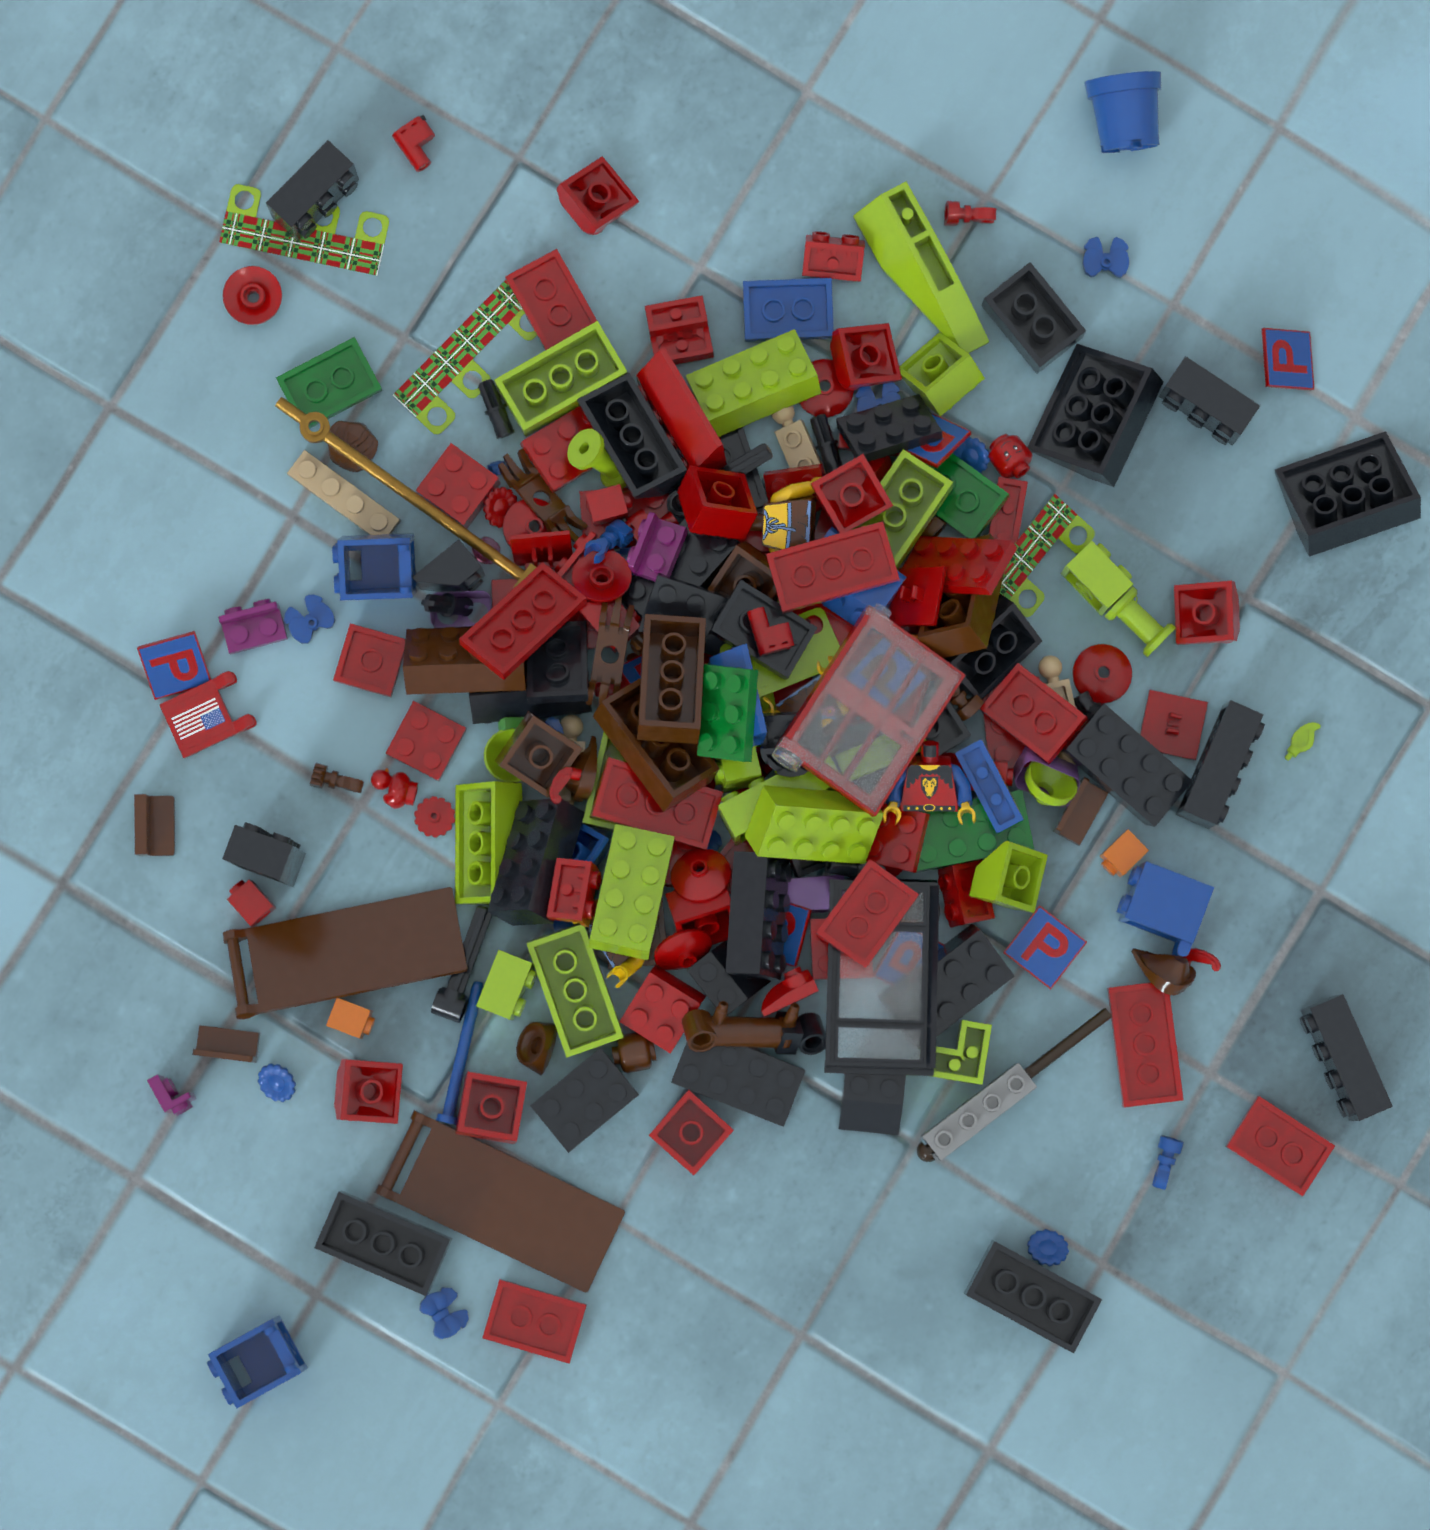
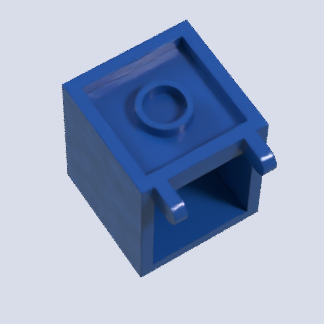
(385, 567)
(1165, 905)
(266, 1355)

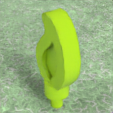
(1302, 740)

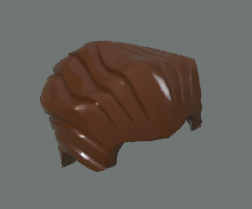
(357, 436)

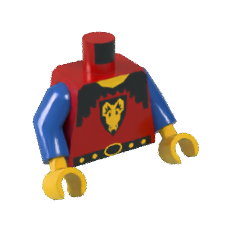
(931, 785)

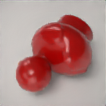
(400, 790)

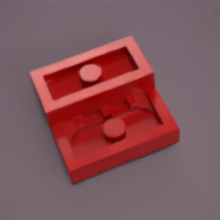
(681, 329)

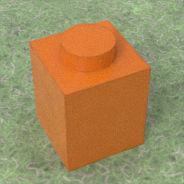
(1123, 854)
(351, 1018)

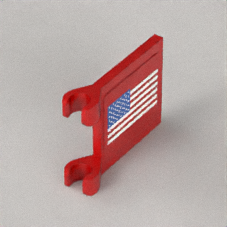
(201, 717)

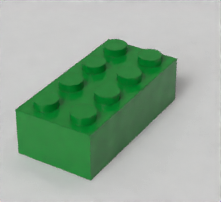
(953, 844)

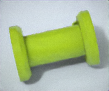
(588, 451)
(1140, 621)

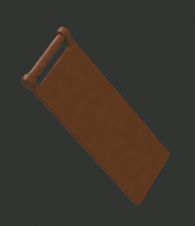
(348, 951)
(504, 1203)

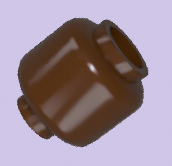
(634, 1053)

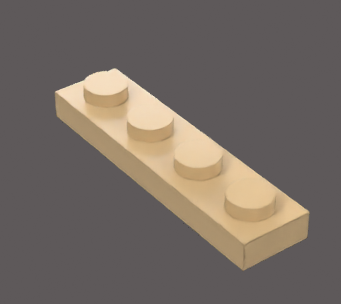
(342, 495)

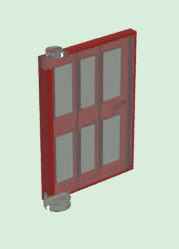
(869, 711)

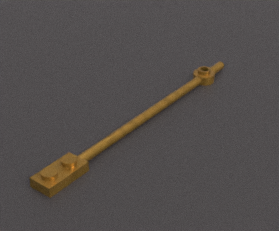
(324, 434)

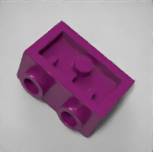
(656, 547)
(253, 626)
(165, 1092)

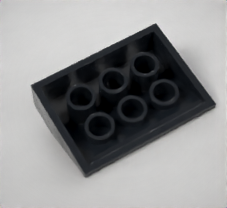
(1096, 414)
(1348, 493)

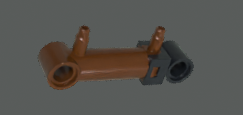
(782, 1033)

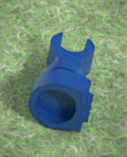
(615, 534)
(1170, 1147)

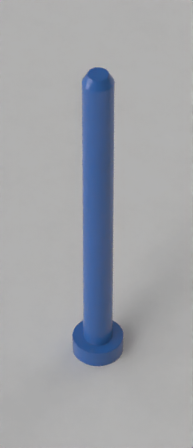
(461, 1056)

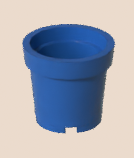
(1126, 110)

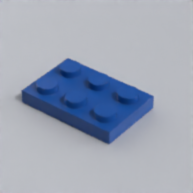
(787, 305)

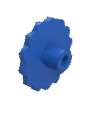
(974, 454)
(276, 1082)
(1047, 1247)

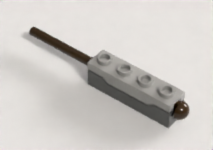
(996, 1097)

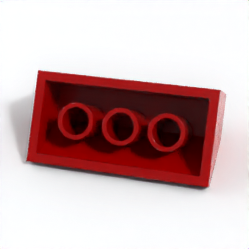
(680, 413)

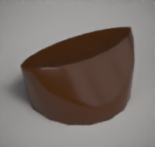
(536, 1045)

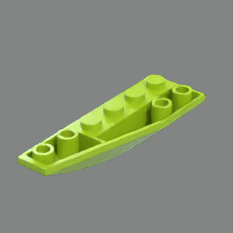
(918, 264)

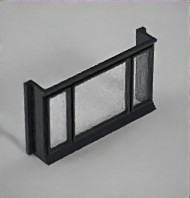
(886, 1014)

